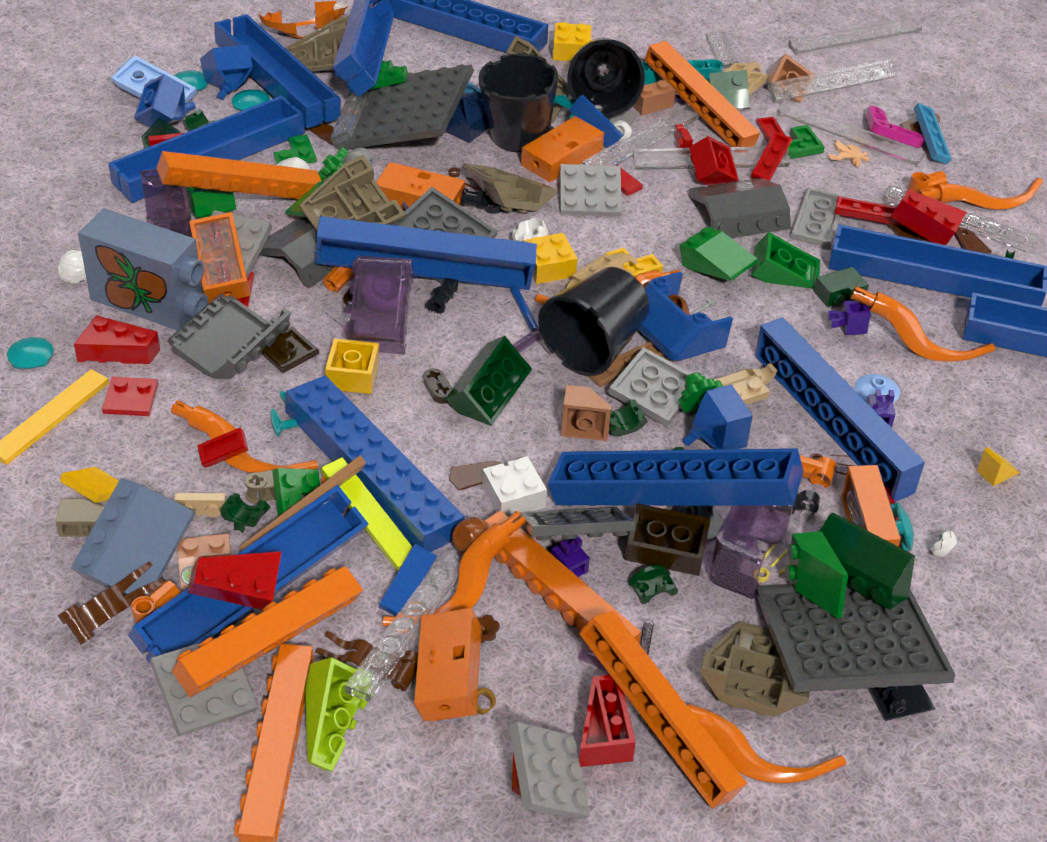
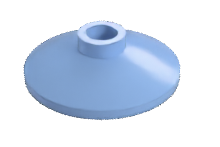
(869, 383)

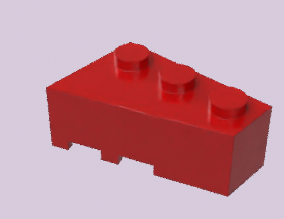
(928, 217)
(116, 342)
(237, 578)
(607, 726)

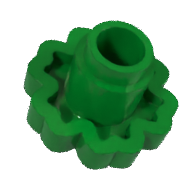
(333, 163)
(695, 389)

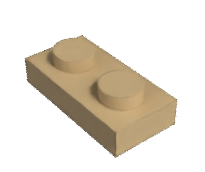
(202, 503)

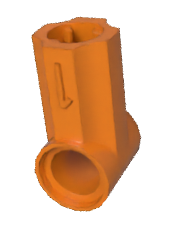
(921, 180)
(338, 278)
(819, 471)
(146, 605)

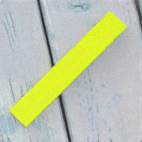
(380, 526)

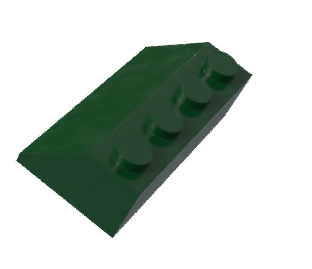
(489, 382)
(872, 563)

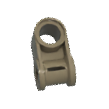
(264, 486)

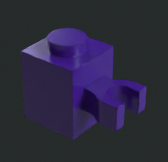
(853, 318)
(883, 405)
(572, 556)

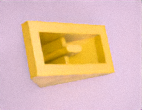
(995, 467)

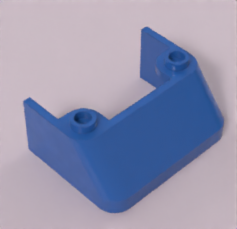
(673, 330)

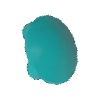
(193, 78)
(249, 98)
(30, 353)
(904, 526)

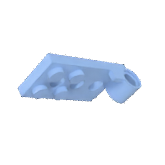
(134, 67)

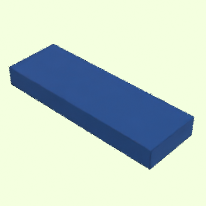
(589, 113)
(407, 579)

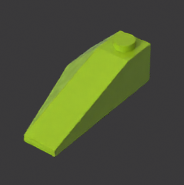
(329, 711)

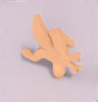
(849, 151)

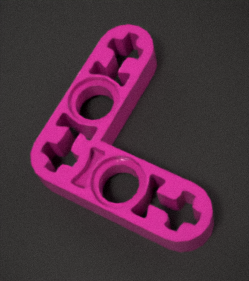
(879, 124)

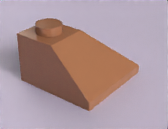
(785, 69)

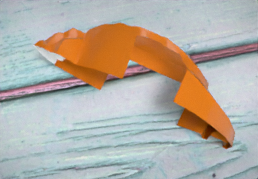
(325, 13)

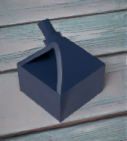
(469, 118)

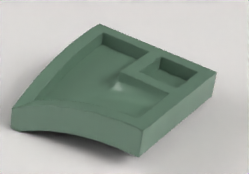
(732, 86)

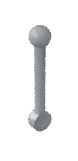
(711, 302)

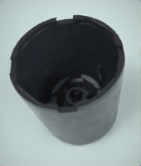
(611, 89)
(518, 98)
(594, 320)

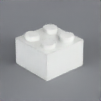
(514, 487)

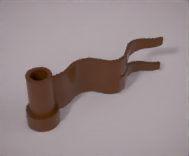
(105, 605)
(401, 674)

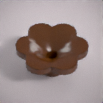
(488, 628)

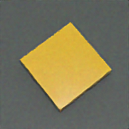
(90, 483)

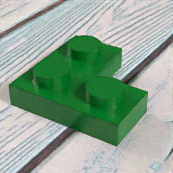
(390, 75)
(804, 142)
(300, 148)
(292, 484)

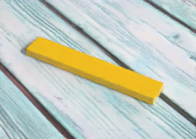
(50, 415)

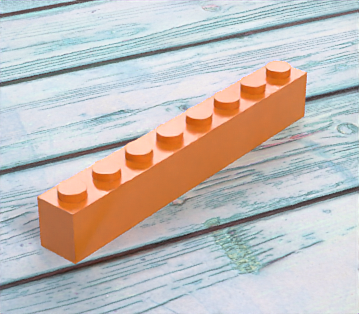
(701, 95)
(235, 175)
(553, 580)
(266, 631)
(663, 709)
(276, 746)

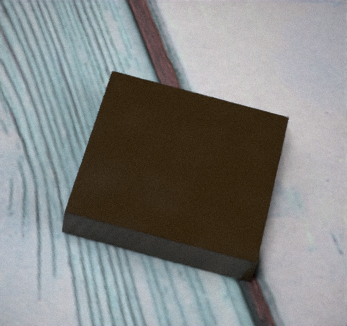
(289, 350)

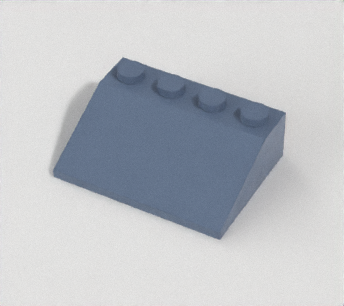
(131, 532)

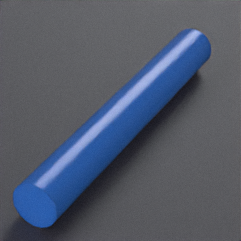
(524, 308)

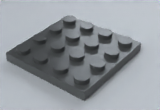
(440, 213)
(577, 521)

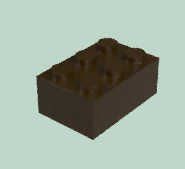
(668, 539)

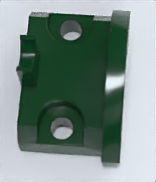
(195, 120)
(627, 419)
(242, 514)
(651, 582)

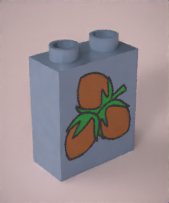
(142, 269)

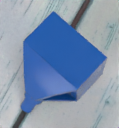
(226, 68)
(164, 100)
(721, 420)

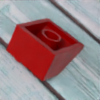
(713, 162)

